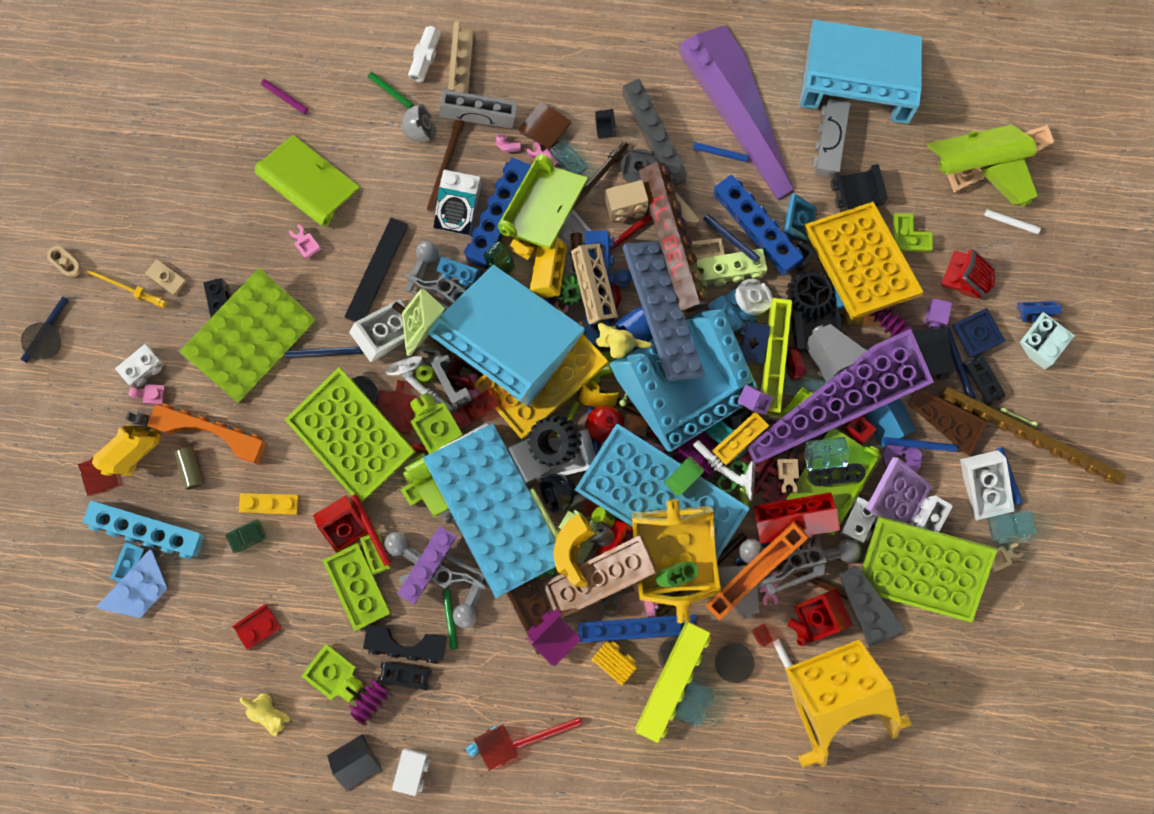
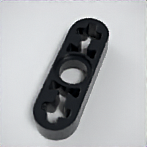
(851, 478)

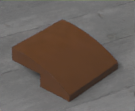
(545, 126)

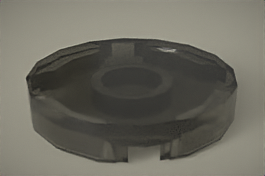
(41, 341)
(734, 663)

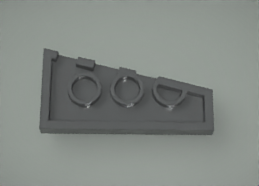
(870, 610)

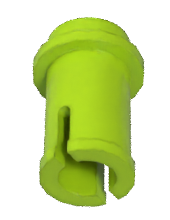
(743, 498)

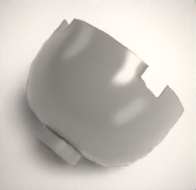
(417, 124)

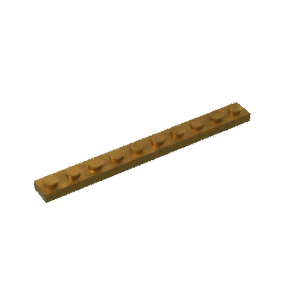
(1037, 438)

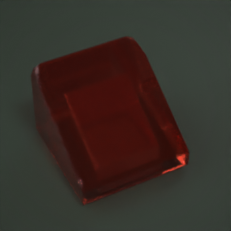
(762, 635)

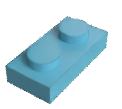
(127, 560)

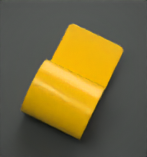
(591, 397)

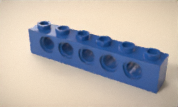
(513, 169)
(607, 241)
(783, 263)

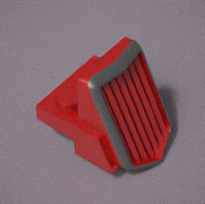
(969, 274)

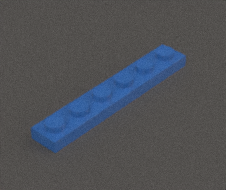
(631, 628)

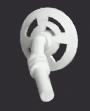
(405, 369)
(746, 480)

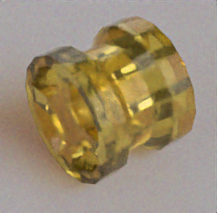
(859, 321)

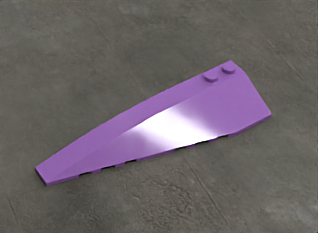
(729, 84)
(874, 380)

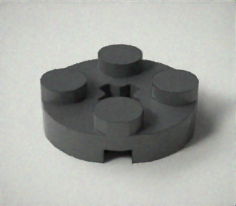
(636, 157)

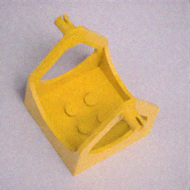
(679, 537)
(838, 690)

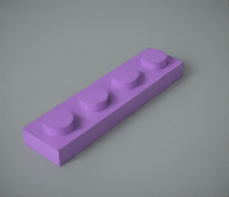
(427, 565)

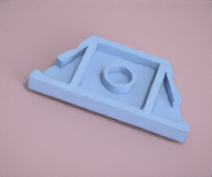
(137, 589)

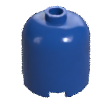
(636, 324)

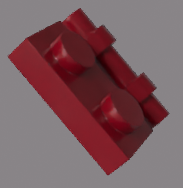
(773, 491)

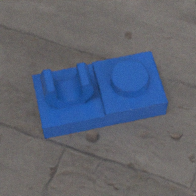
(1031, 308)

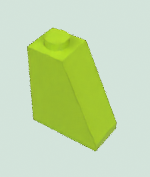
(1012, 181)

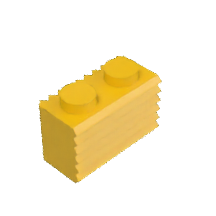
(614, 663)

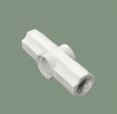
(424, 54)

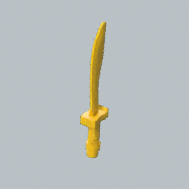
(139, 293)

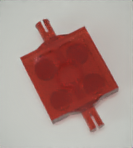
(396, 407)

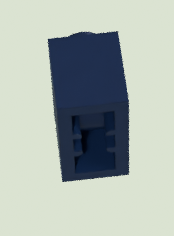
(761, 332)

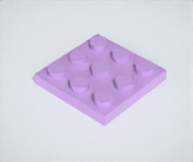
(899, 493)

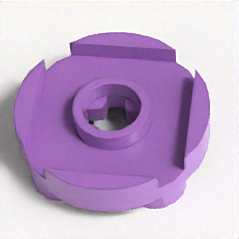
(912, 456)

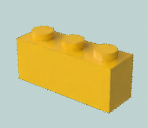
(549, 269)

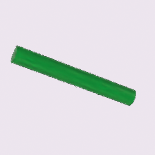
(390, 90)
(449, 619)

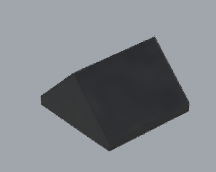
(353, 763)

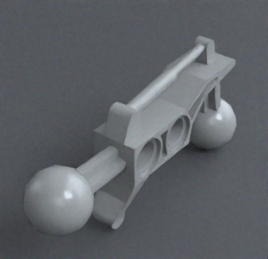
(428, 253)
(847, 551)
(464, 614)

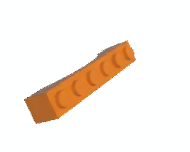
(169, 421)
(756, 570)

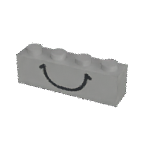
(477, 109)
(831, 138)

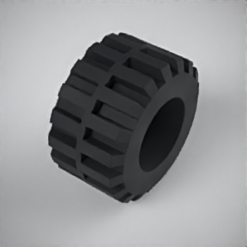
(540, 443)

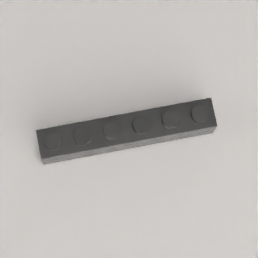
(653, 130)

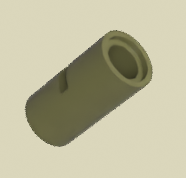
(189, 468)

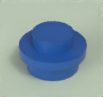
(622, 278)

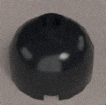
(558, 491)

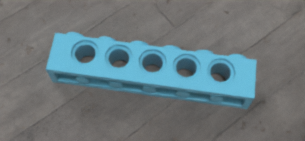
(95, 519)

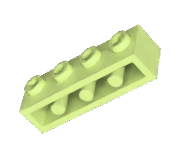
(731, 267)

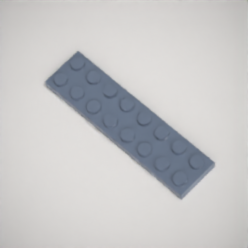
(662, 311)

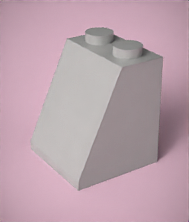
(832, 350)

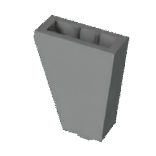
(749, 603)

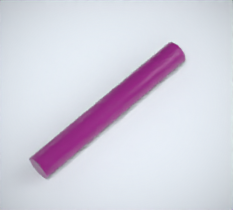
(281, 94)

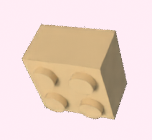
(626, 201)

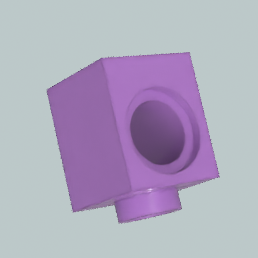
(937, 313)
(755, 399)

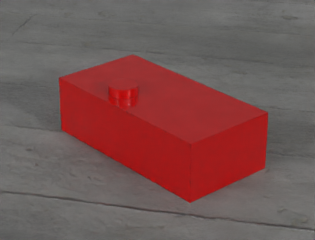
(812, 513)

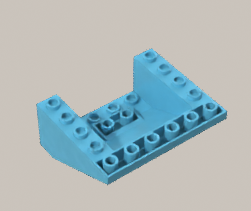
(864, 67)
(507, 334)
(689, 406)

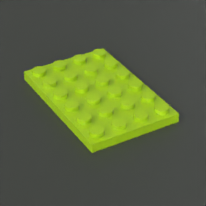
(248, 335)
(350, 435)
(927, 568)

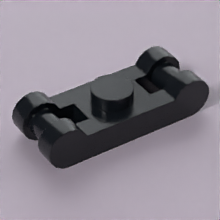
(984, 379)
(404, 676)

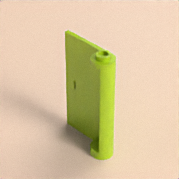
(982, 149)
(306, 180)
(536, 204)
(843, 493)

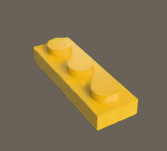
(740, 438)
(269, 504)

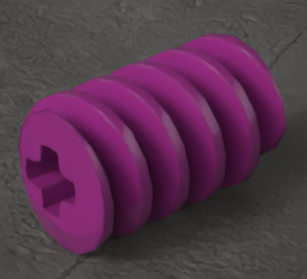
(891, 321)
(368, 702)

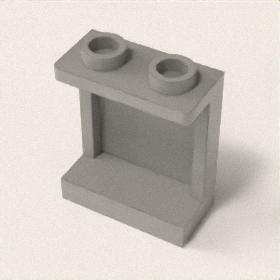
(459, 398)

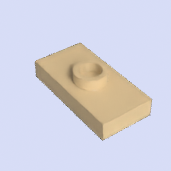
(166, 277)

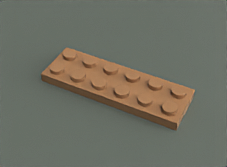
(605, 576)

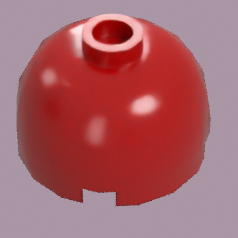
(602, 421)

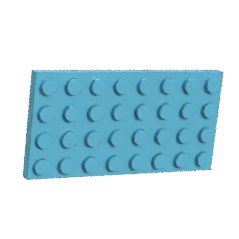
(631, 478)
(493, 509)

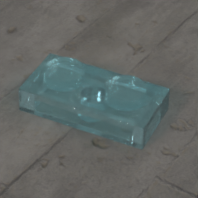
(568, 158)

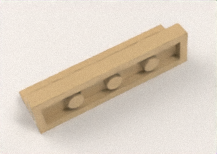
(461, 59)
(589, 283)

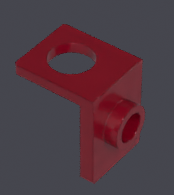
(458, 381)

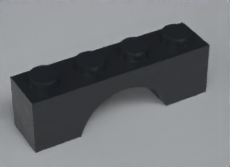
(380, 639)

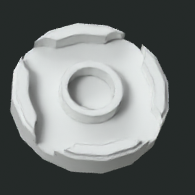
(753, 297)

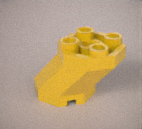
(126, 450)

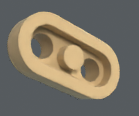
(65, 262)

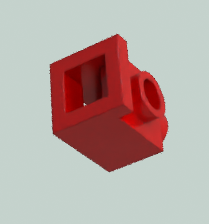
(866, 429)

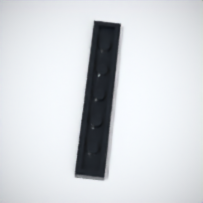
(376, 270)

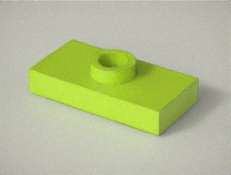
(374, 560)

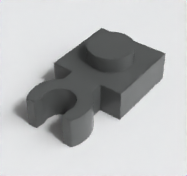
(139, 419)

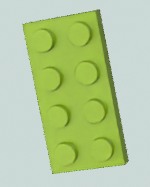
(356, 587)

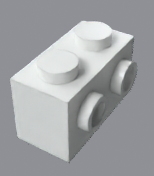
(140, 366)
(932, 513)
(858, 522)
(410, 772)

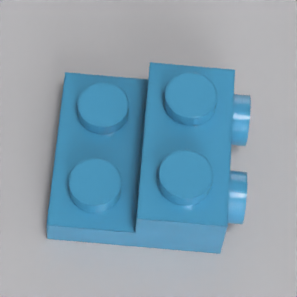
(465, 273)
(732, 310)

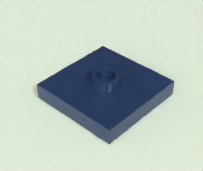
(978, 333)

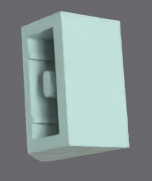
(1045, 341)

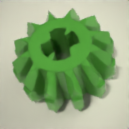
(572, 295)

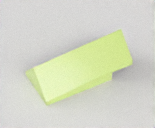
(419, 318)

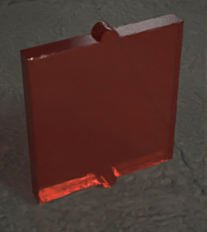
(93, 479)
(496, 747)

